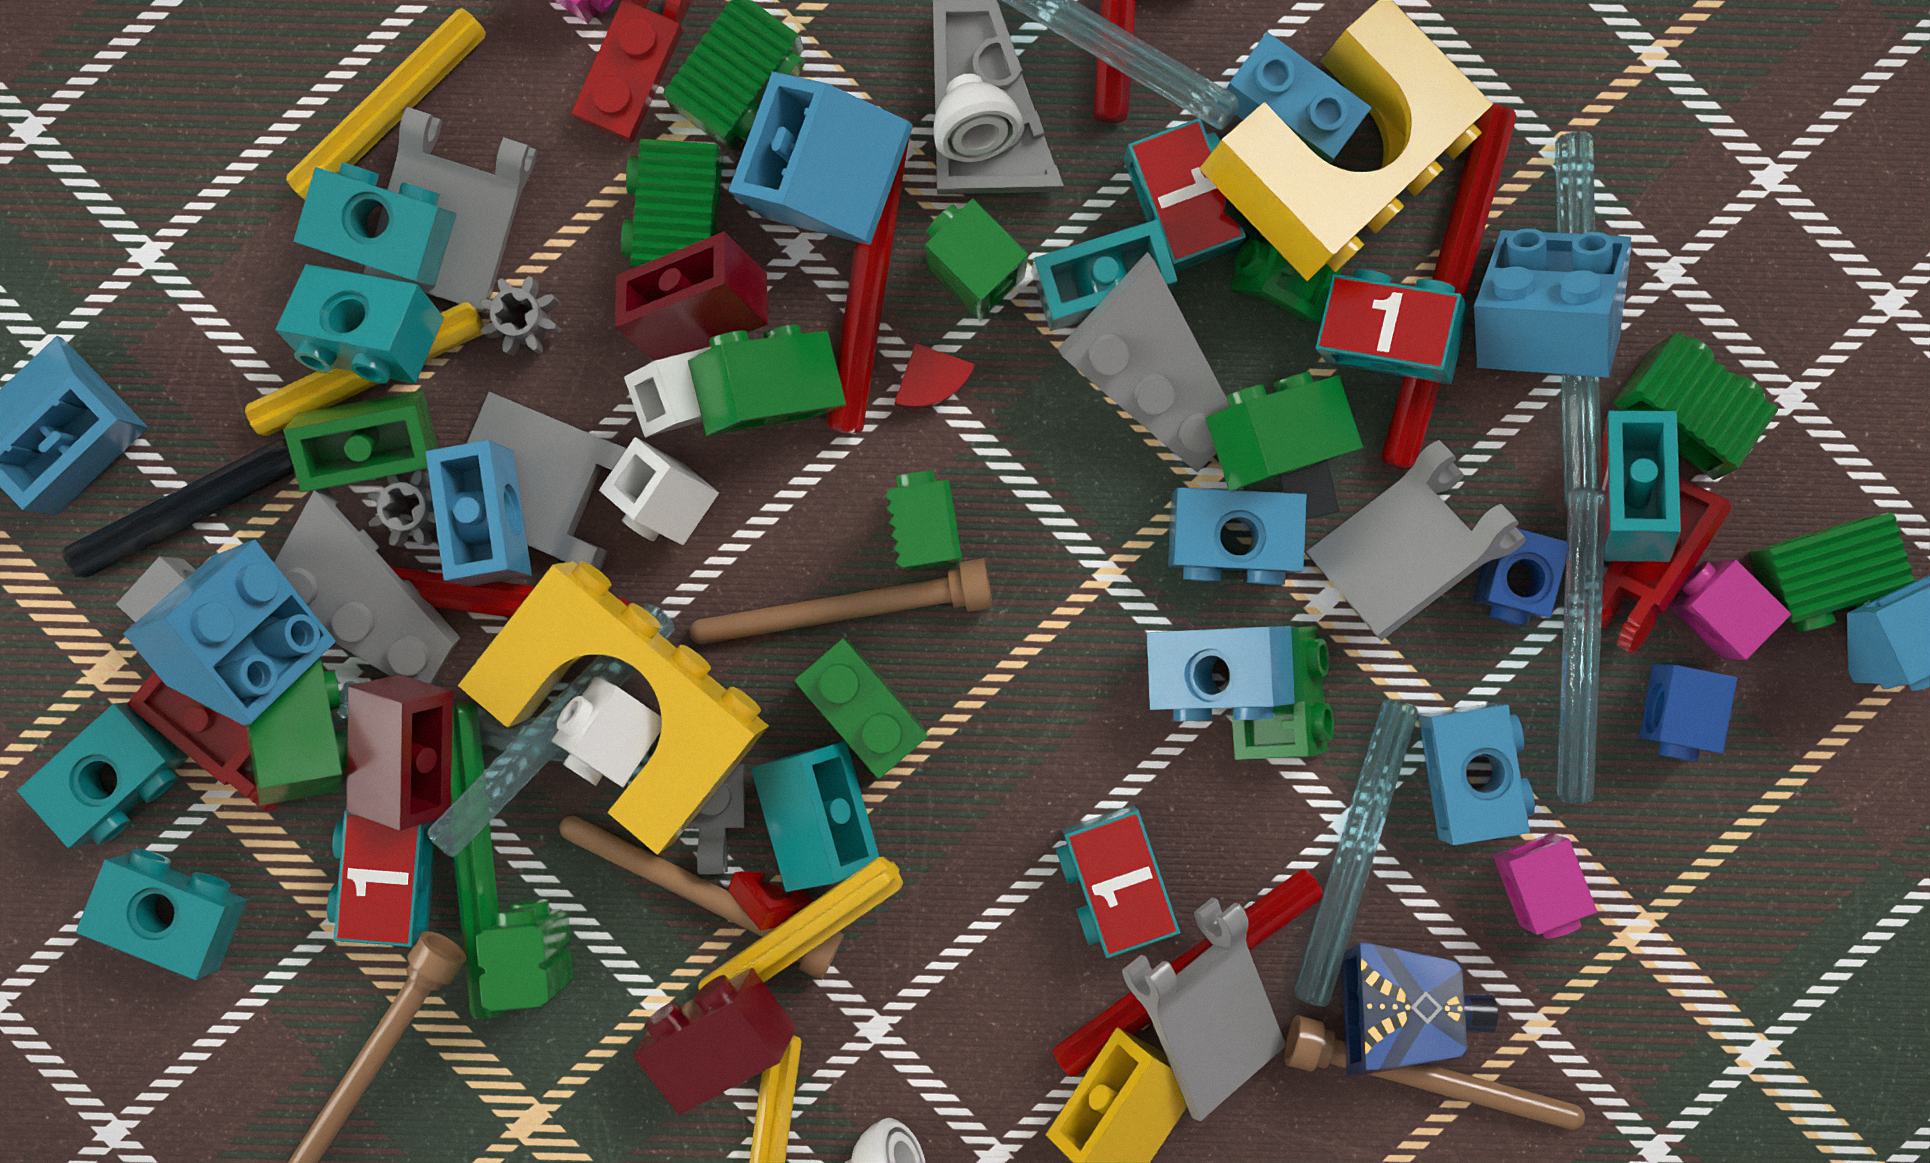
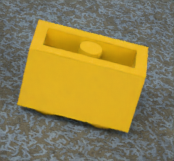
(1120, 1105)

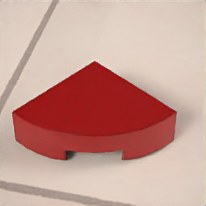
(931, 378)
(766, 903)

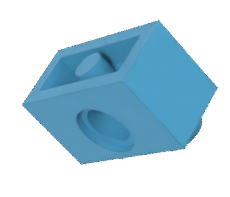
(1300, 94)
(478, 513)
(1275, 526)
(1257, 662)
(1449, 744)

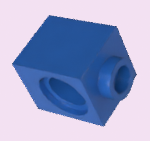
(1544, 560)
(1687, 710)

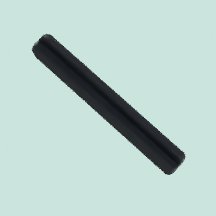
(179, 509)

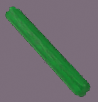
(475, 862)

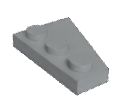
(975, 40)
(1150, 363)
(361, 595)

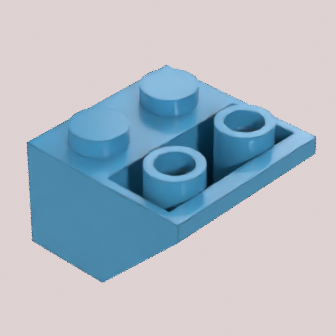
(820, 159)
(1552, 302)
(59, 429)
(232, 634)
(1892, 639)

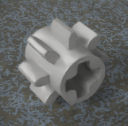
(503, 314)
(393, 501)

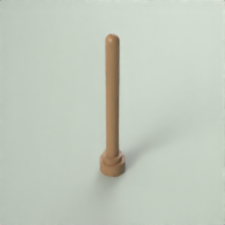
(963, 587)
(683, 884)
(432, 962)
(1314, 1046)

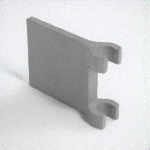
(482, 203)
(554, 473)
(1411, 545)
(1210, 1013)

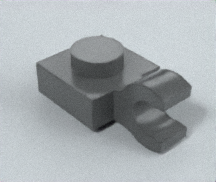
(723, 811)

